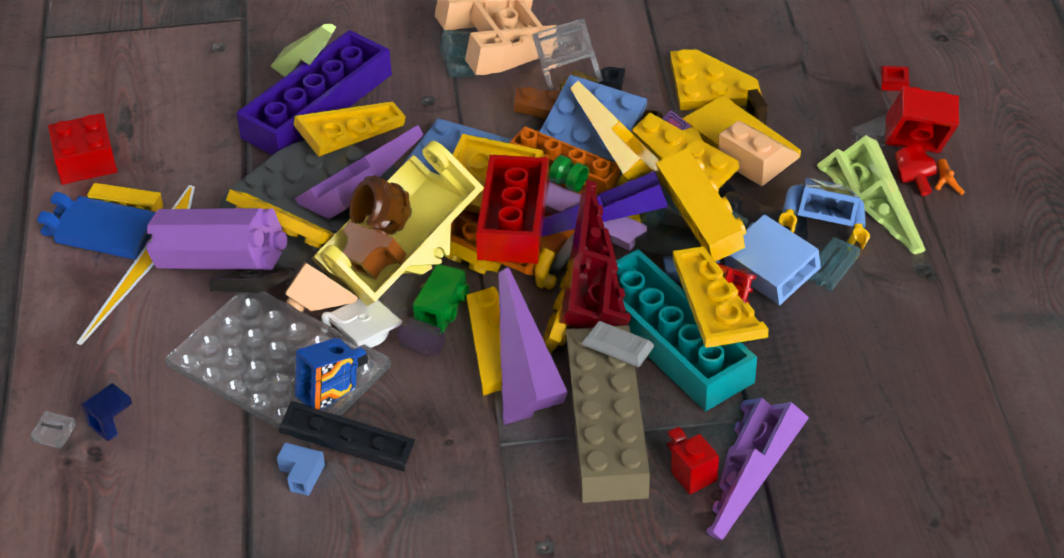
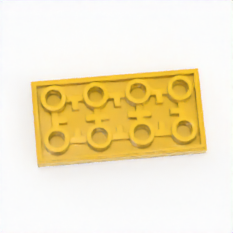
(723, 113)

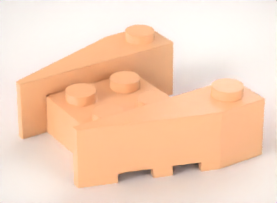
(503, 32)

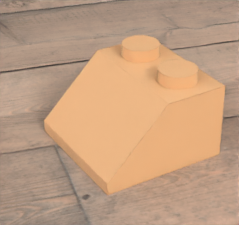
(757, 153)
(316, 291)

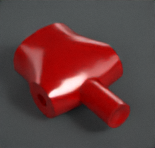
(916, 166)

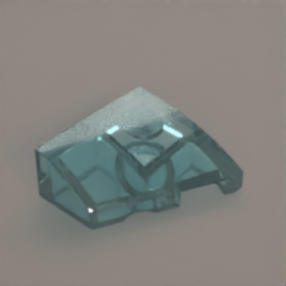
(453, 50)

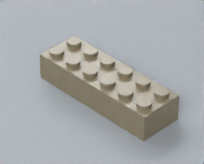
(606, 423)

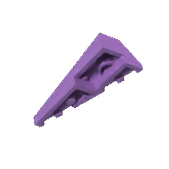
(335, 193)

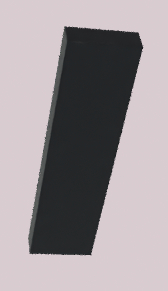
(347, 436)

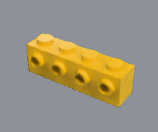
(701, 205)

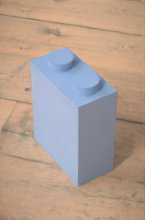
(776, 258)

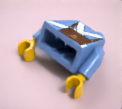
(828, 203)

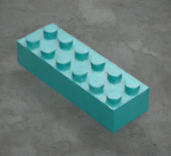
(665, 318)

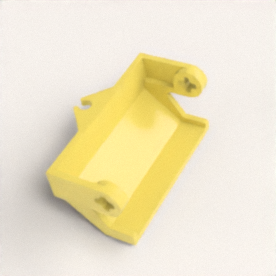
(426, 234)

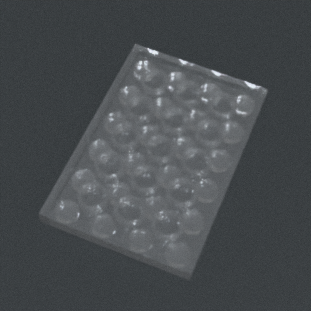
(251, 356)

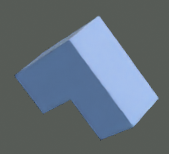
(303, 465)

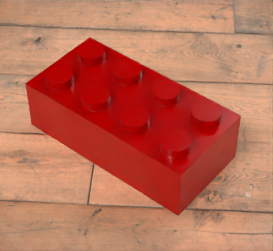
(513, 209)

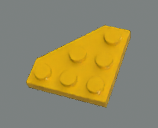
(703, 79)

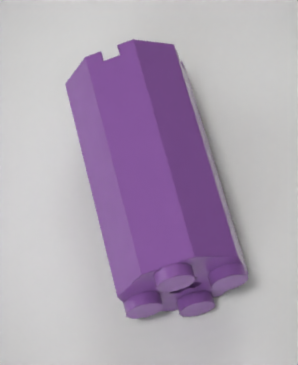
(216, 239)

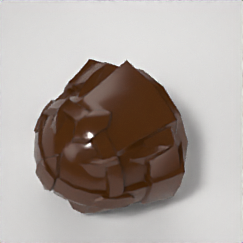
(383, 202)

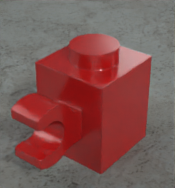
(692, 460)

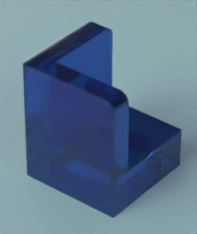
(103, 407)

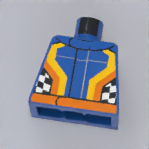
(326, 372)

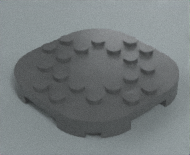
(290, 175)

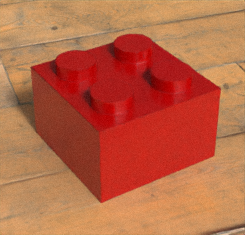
(922, 119)
(82, 148)

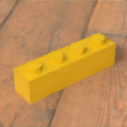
(127, 196)

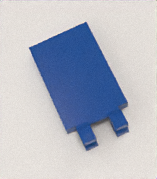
(97, 225)

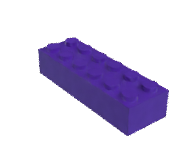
(332, 82)

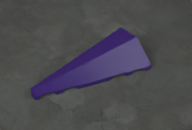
(622, 201)

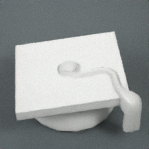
(363, 323)

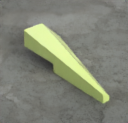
(303, 49)
(869, 176)

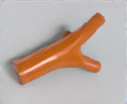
(946, 176)

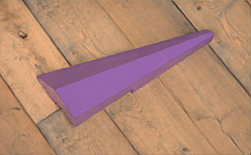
(527, 367)
(760, 444)

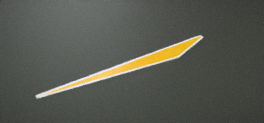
(133, 276)

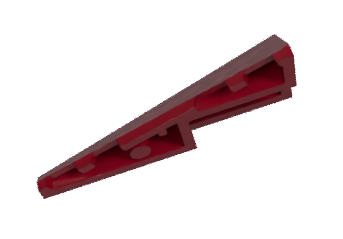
(591, 281)

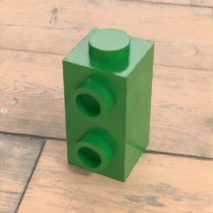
(441, 296)

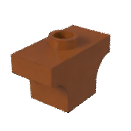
(371, 249)

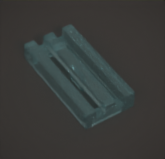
(832, 281)

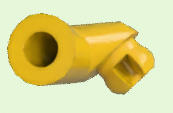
(542, 269)

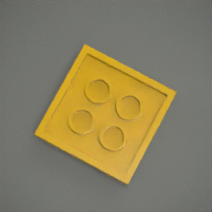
(474, 156)

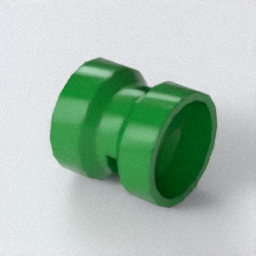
(568, 173)

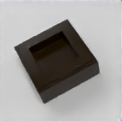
(756, 105)

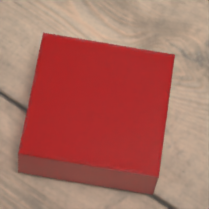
(894, 78)

